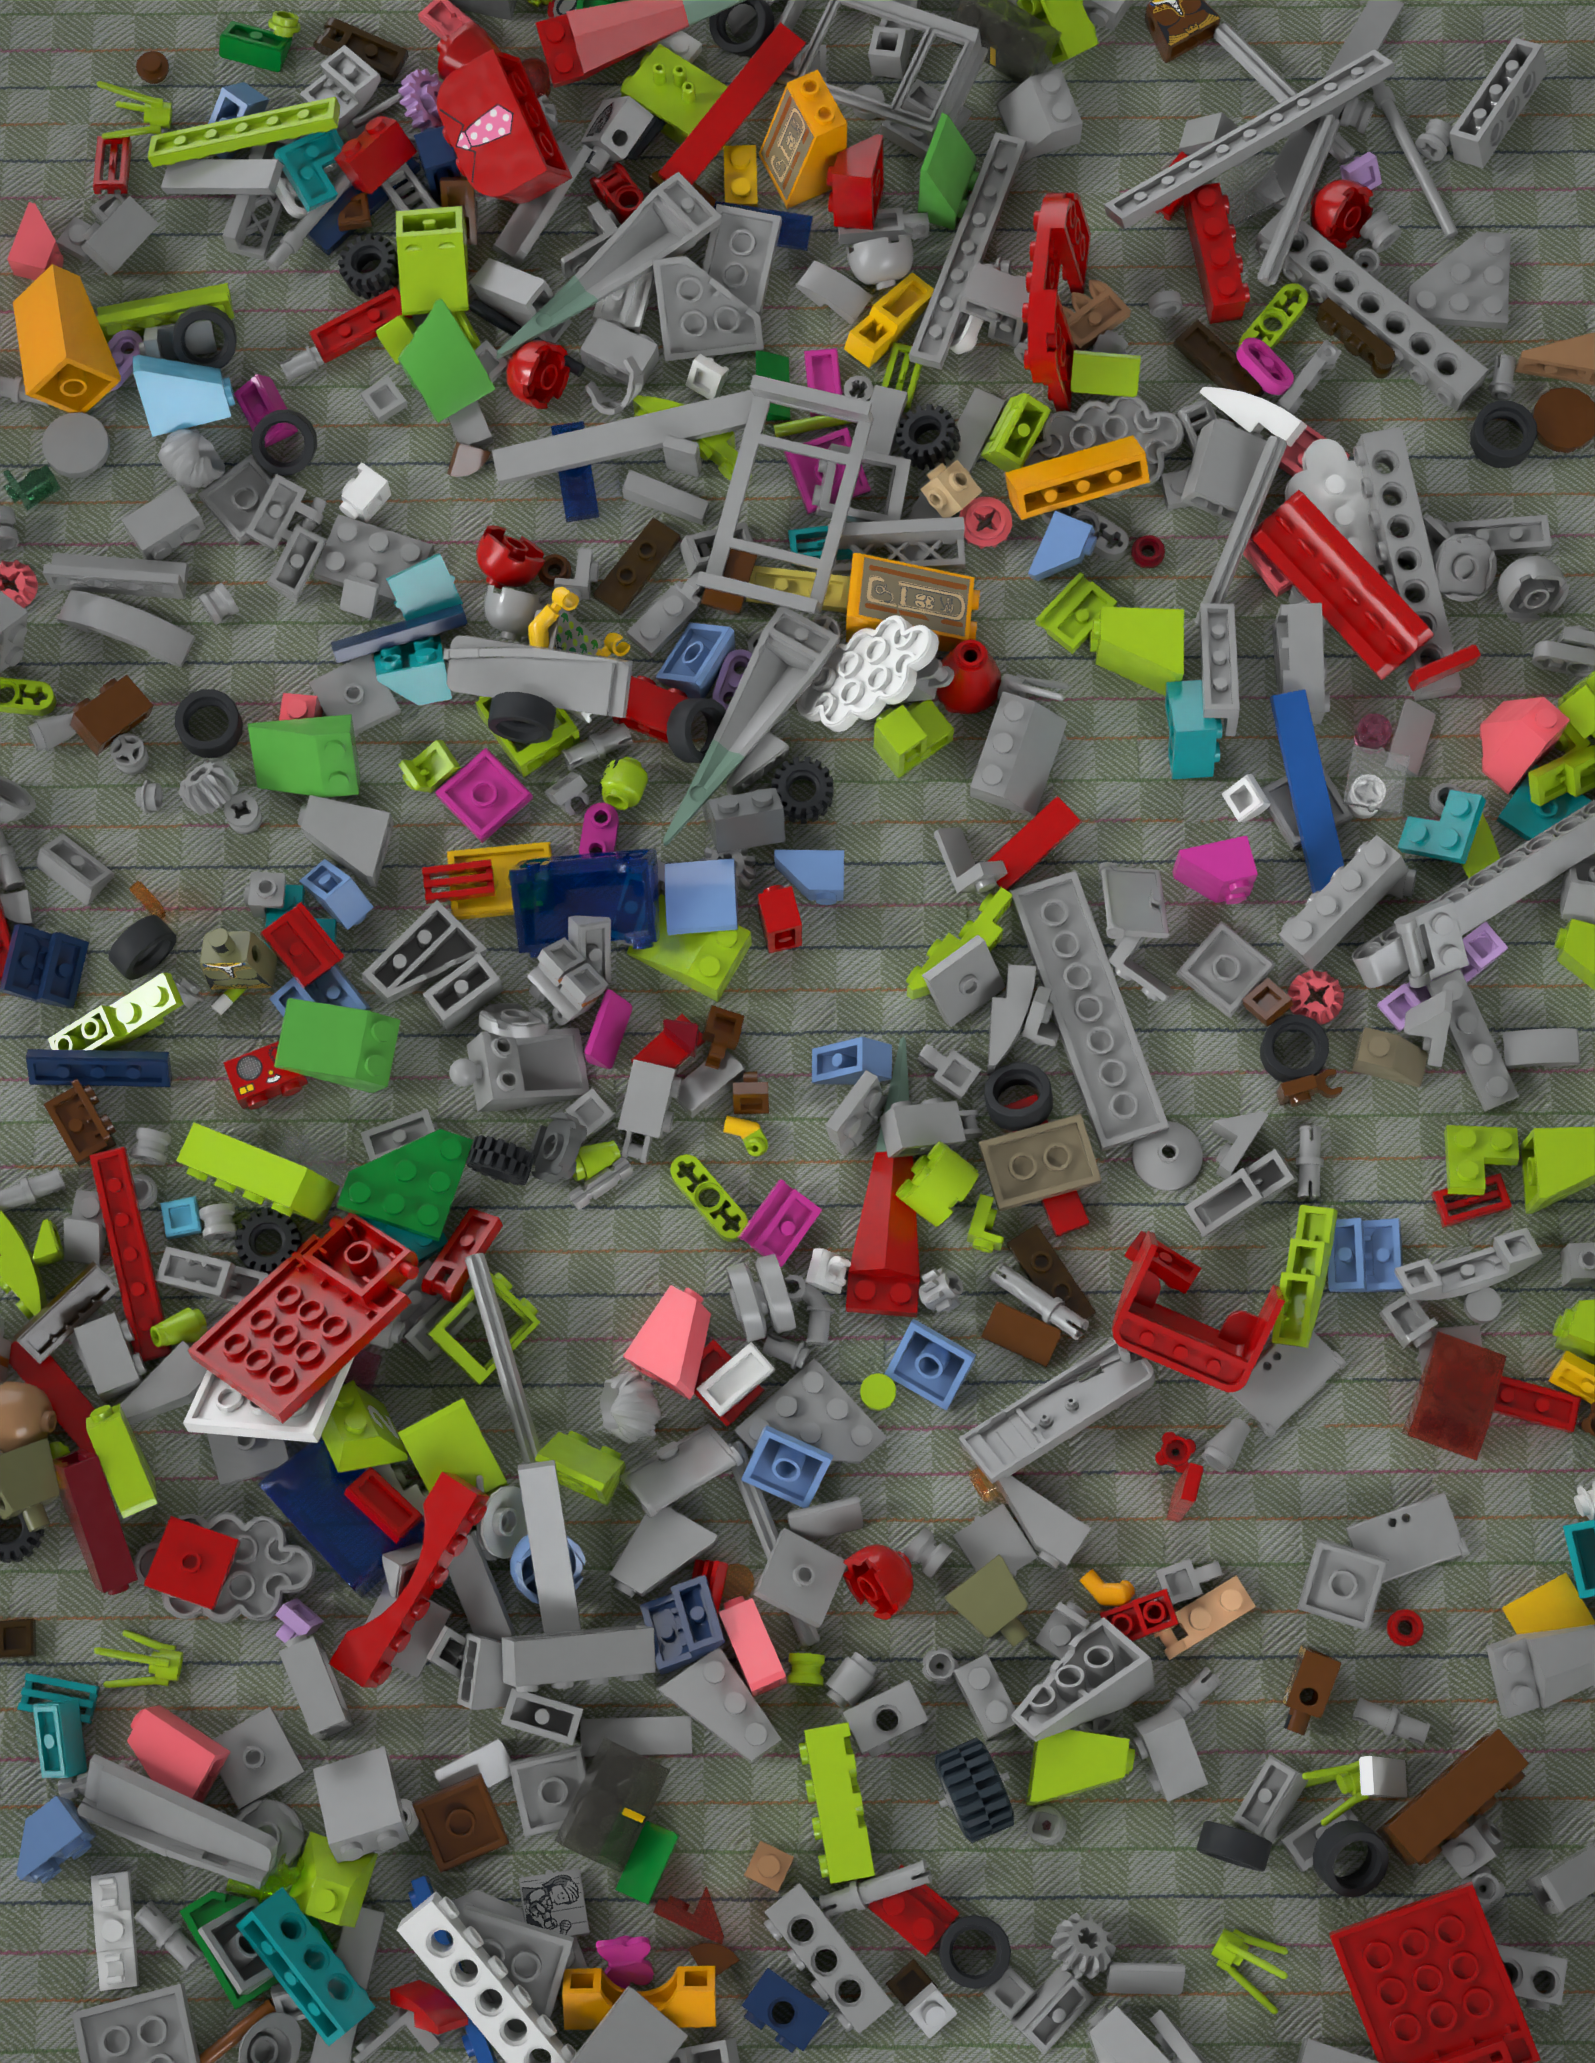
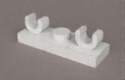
(114, 1931)

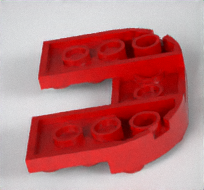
(1065, 241)

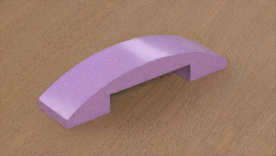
(1481, 948)

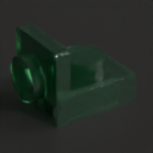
(33, 488)

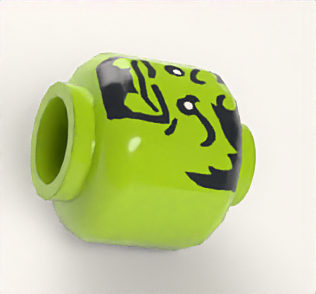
(623, 783)

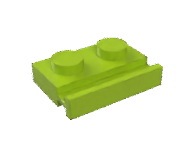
(1072, 612)

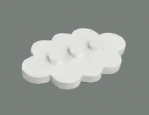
(1335, 490)
(868, 673)

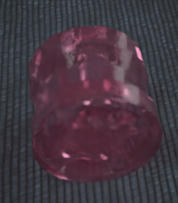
(1376, 727)

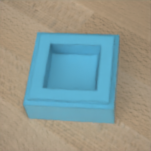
(181, 1217)

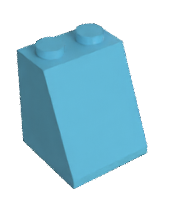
(181, 393)

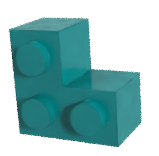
(1191, 736)

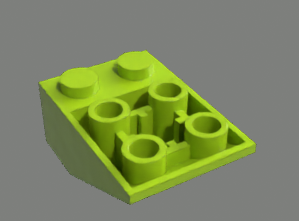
(432, 259)

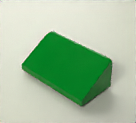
(254, 46)
(777, 368)
(647, 1862)

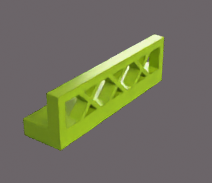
(161, 309)

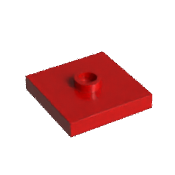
(192, 1563)

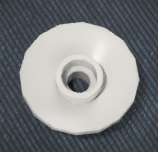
(503, 1522)

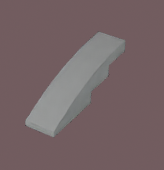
(207, 1276)

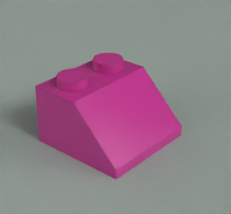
(1218, 870)

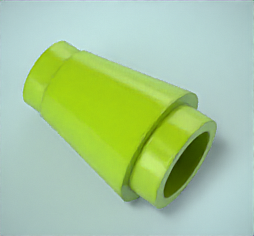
(595, 1158)
(183, 1326)

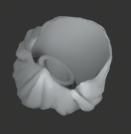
(190, 460)
(629, 1407)

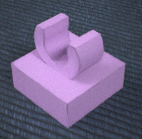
(1363, 170)
(297, 1620)

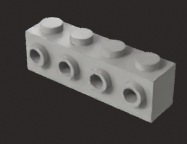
(1343, 901)
(577, 1656)

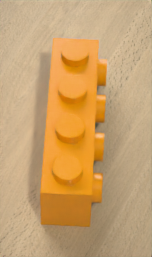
(1077, 477)

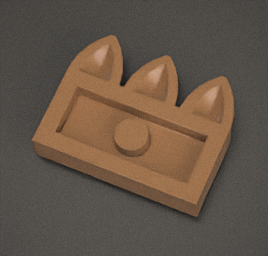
(1094, 315)

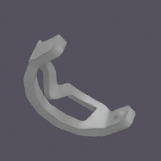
(601, 402)

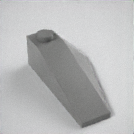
(1091, 1680)

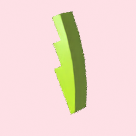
(1569, 774)
(1305, 1275)

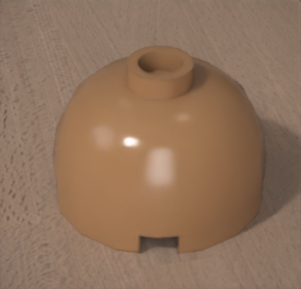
(24, 1415)

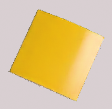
(1549, 1608)

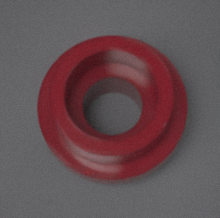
(1148, 542)

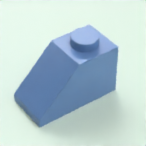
(235, 102)
(1062, 546)
(814, 873)
(337, 894)
(848, 1060)

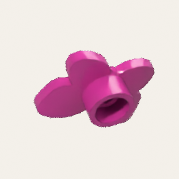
(627, 1960)

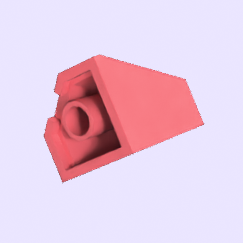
(1519, 738)

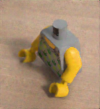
(560, 630)

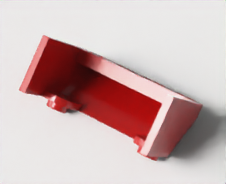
(1207, 1354)

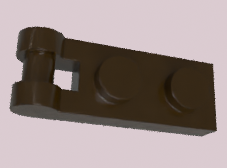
(378, 53)
(1356, 338)

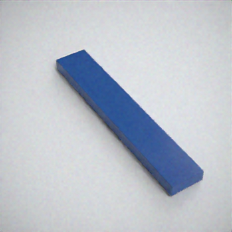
(1307, 786)

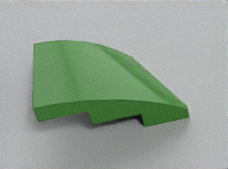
(444, 365)

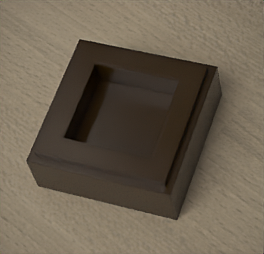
(17, 1638)
(909, 1982)

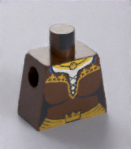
(1180, 25)
(1309, 1671)

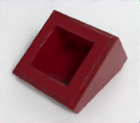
(683, 1034)

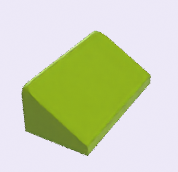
(1105, 373)

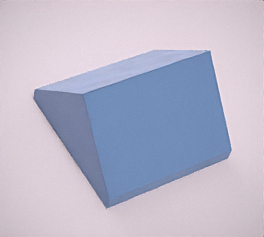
(697, 659)
(930, 1364)
(786, 1467)

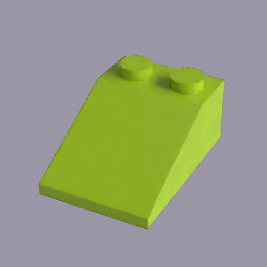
(696, 959)
(583, 1467)

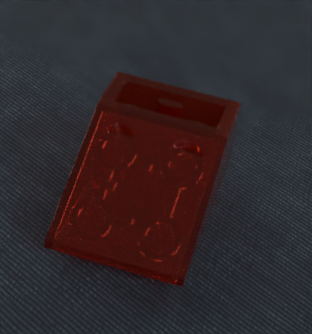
(1455, 1396)

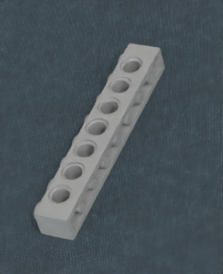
(1389, 313)
(1390, 448)

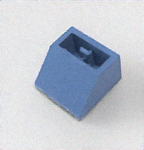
(51, 1838)

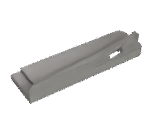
(559, 676)
(1057, 1411)
(175, 1824)

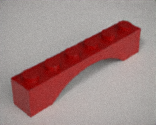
(449, 1516)

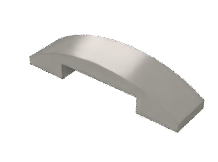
(127, 624)
(1470, 1272)

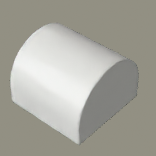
(1246, 798)

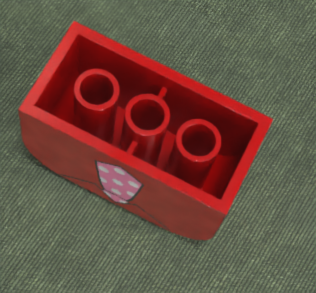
(500, 130)

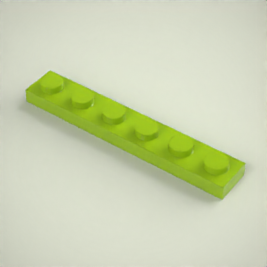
(244, 132)

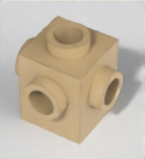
(950, 488)

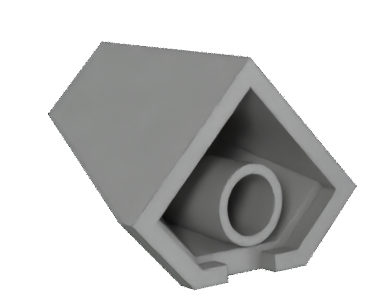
(1119, 2040)

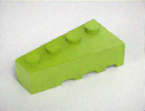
(1069, 19)
(257, 1173)
(838, 1804)

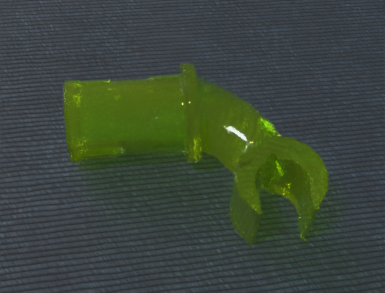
(283, 1878)

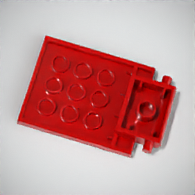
(309, 1316)
(1434, 1984)

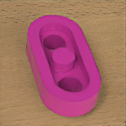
(1265, 366)
(599, 834)

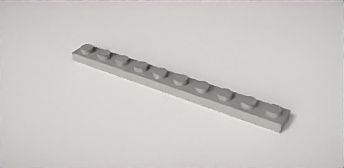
(1249, 139)

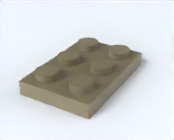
(1039, 1162)

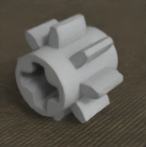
(941, 1290)

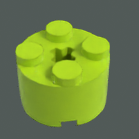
(938, 1184)

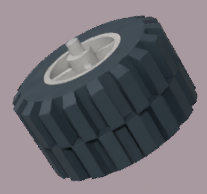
(974, 1790)

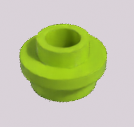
(284, 23)

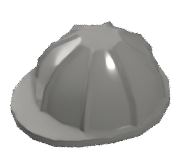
(14, 801)
(271, 2040)

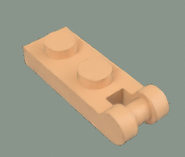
(1207, 1616)

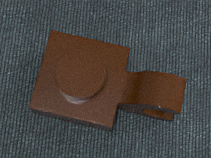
(723, 1032)
(1302, 1089)

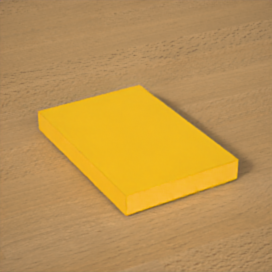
(502, 859)

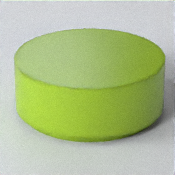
(878, 1392)

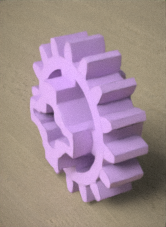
(420, 98)

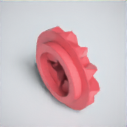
(984, 508)
(25, 582)
(1317, 981)

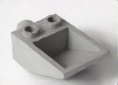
(523, 1071)

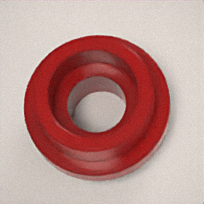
(1413, 1620)

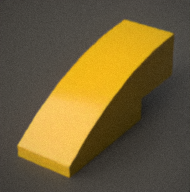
(888, 320)

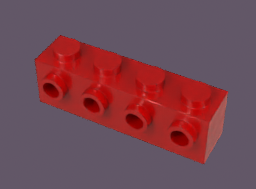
(1215, 254)

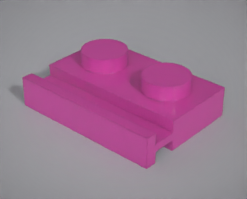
(780, 1222)

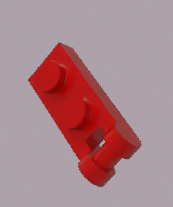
(471, 1237)

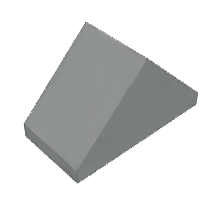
(1205, 130)
(448, 1652)

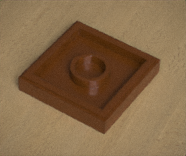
(460, 1822)

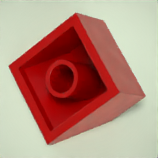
(857, 184)

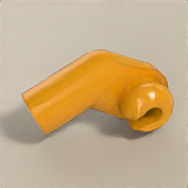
(1108, 1593)

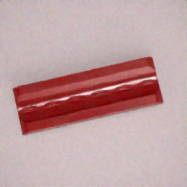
(1352, 593)

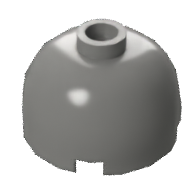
(881, 261)
(1531, 588)
(511, 611)

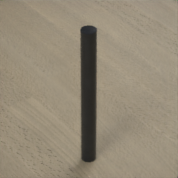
(511, 328)

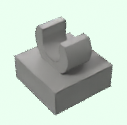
(565, 790)

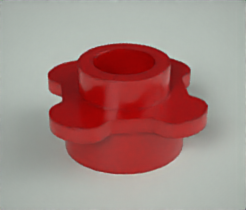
(1170, 1442)

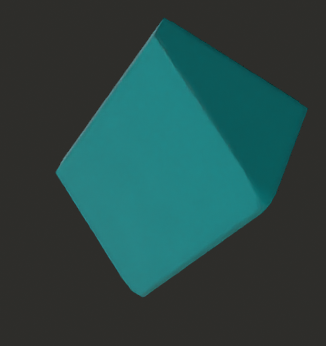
(60, 1738)

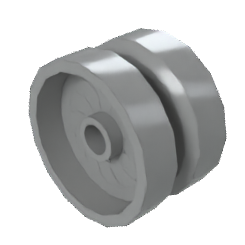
(762, 1297)

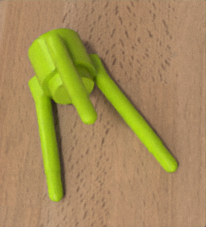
(155, 111)
(164, 1664)
(1348, 1782)
(1231, 1950)

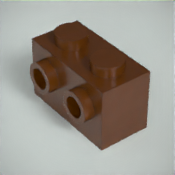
(110, 714)

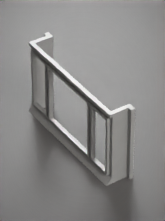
(956, 87)
(810, 400)

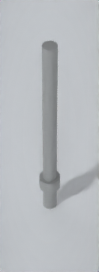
(1385, 100)
(293, 240)

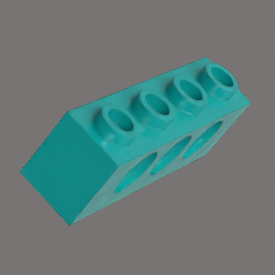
(305, 1985)

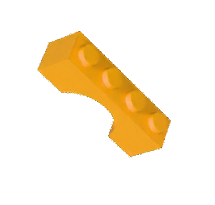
(684, 1999)

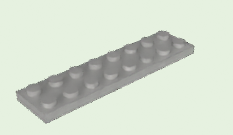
(1089, 1011)

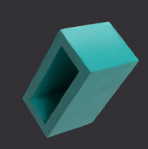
(1581, 1548)

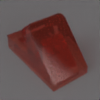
(703, 1921)

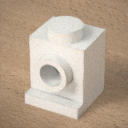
(365, 494)

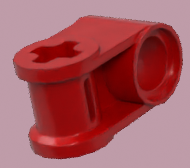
(616, 191)

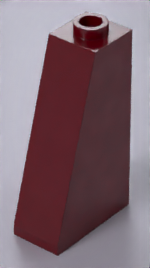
(95, 1521)

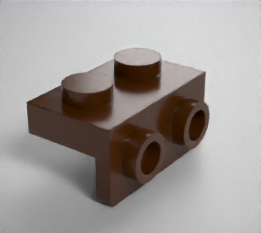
(80, 1122)

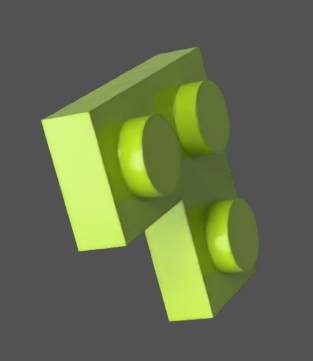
(1472, 1147)

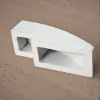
(1256, 413)

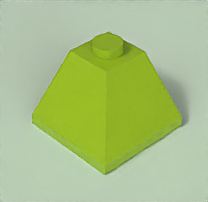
(331, 1888)

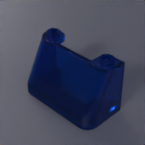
(588, 884)
(314, 1500)

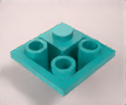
(415, 670)

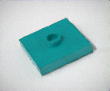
(1530, 819)

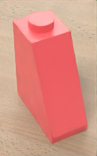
(672, 1341)
(752, 1646)
(176, 1752)

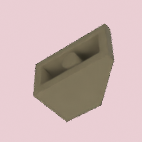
(1389, 1057)

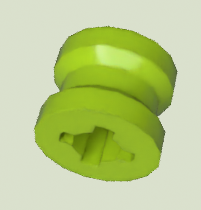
(806, 1669)

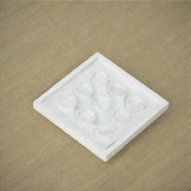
(227, 1412)

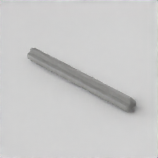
(1273, 82)
(1298, 200)
(1245, 521)
(503, 1356)
(767, 1535)

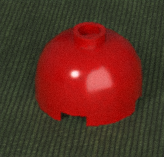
(1340, 211)
(537, 373)
(508, 560)
(880, 1578)

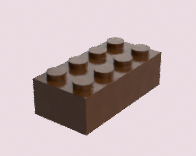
(1452, 1797)

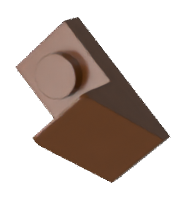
(459, 192)

